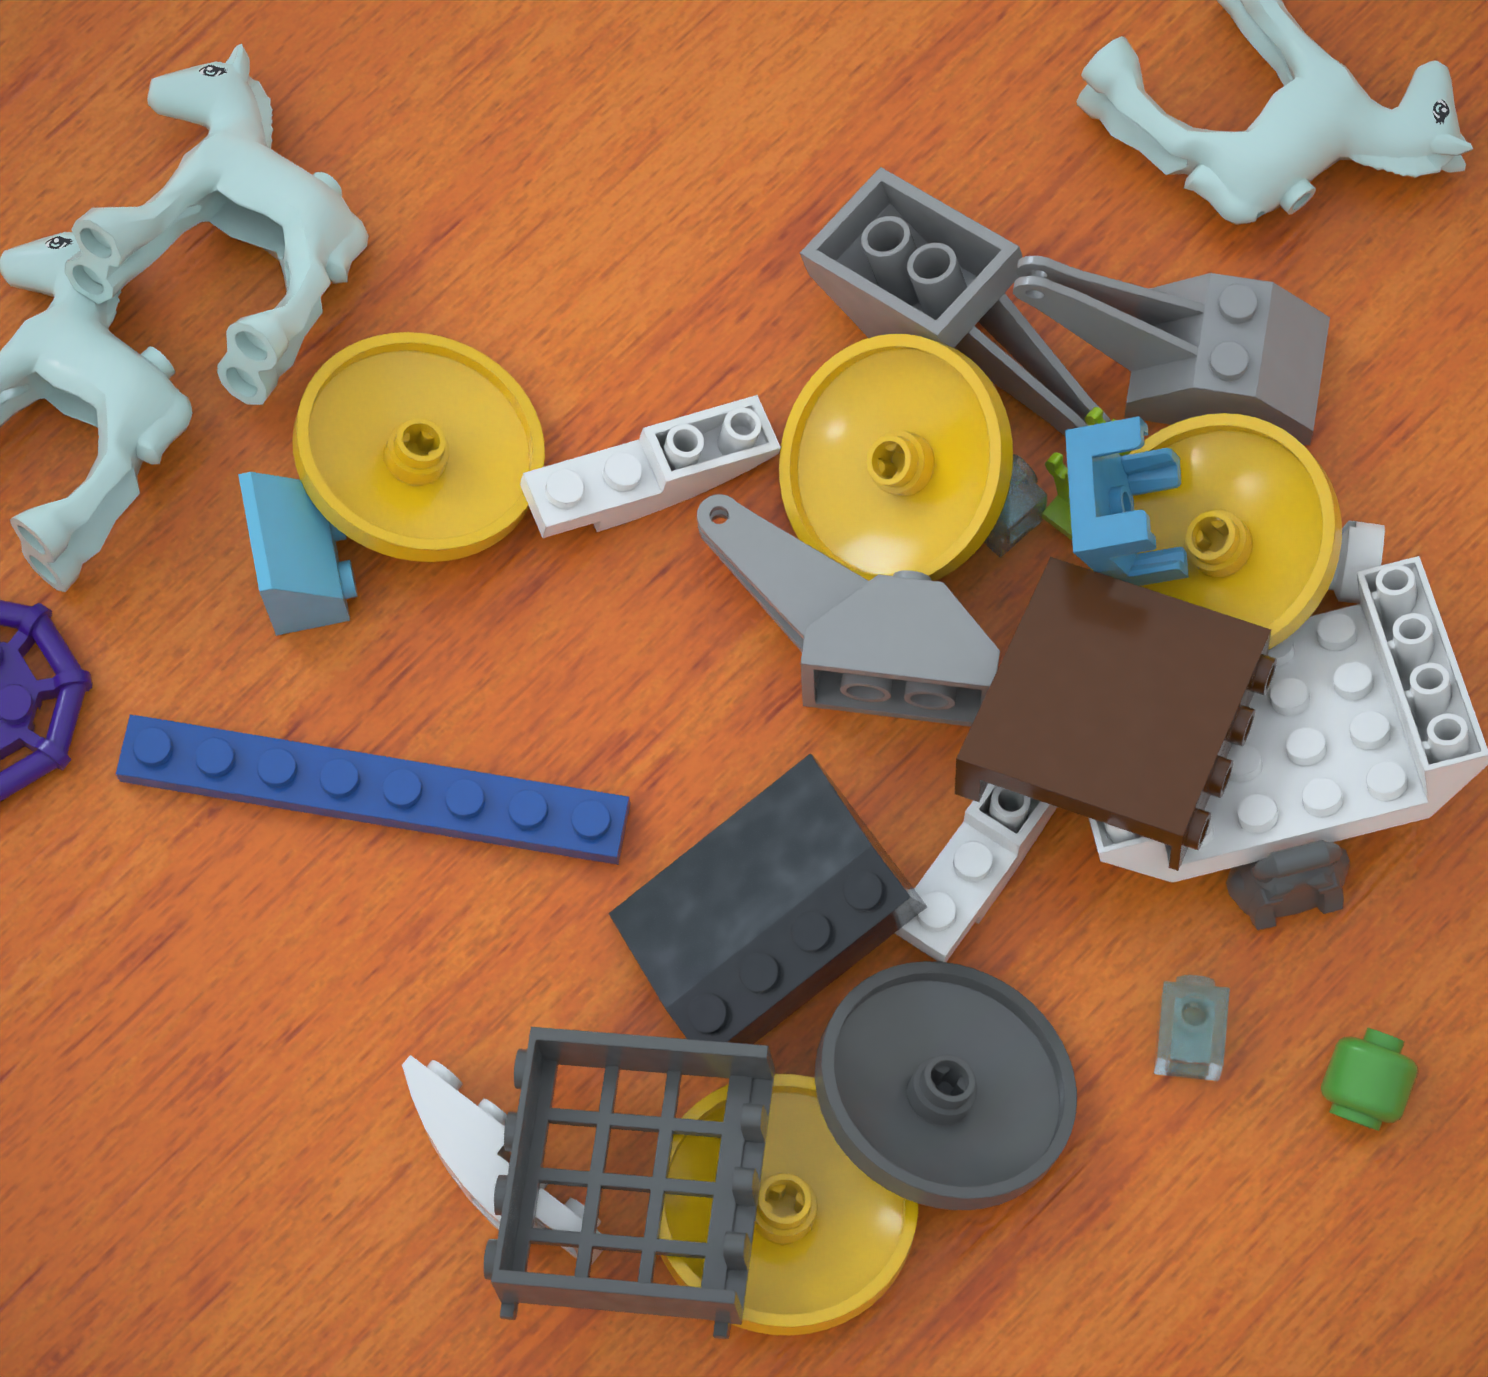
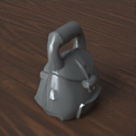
(1290, 882)

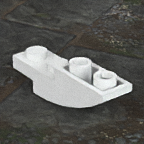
(651, 473)
(974, 868)
(473, 1149)

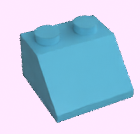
(295, 555)

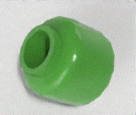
(1369, 1079)

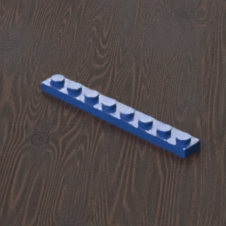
(374, 789)

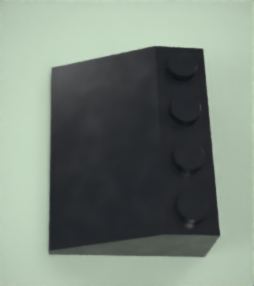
(766, 910)

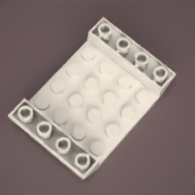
(1348, 741)

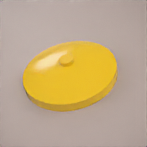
(417, 446)
(896, 457)
(1251, 518)
(822, 1228)

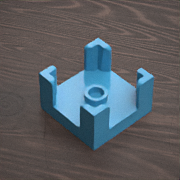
(1102, 511)

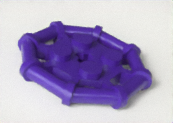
(23, 694)

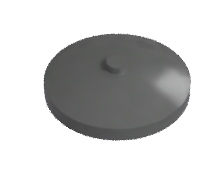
(945, 1085)

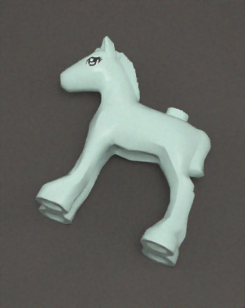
(1299, 133)
(246, 194)
(92, 378)

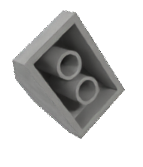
(933, 273)
(1193, 342)
(865, 645)

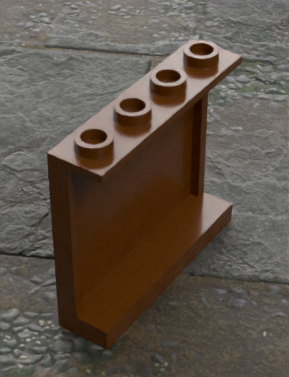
(1118, 706)

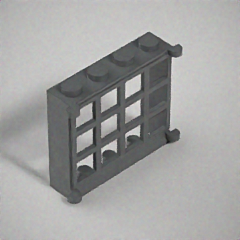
(733, 1192)

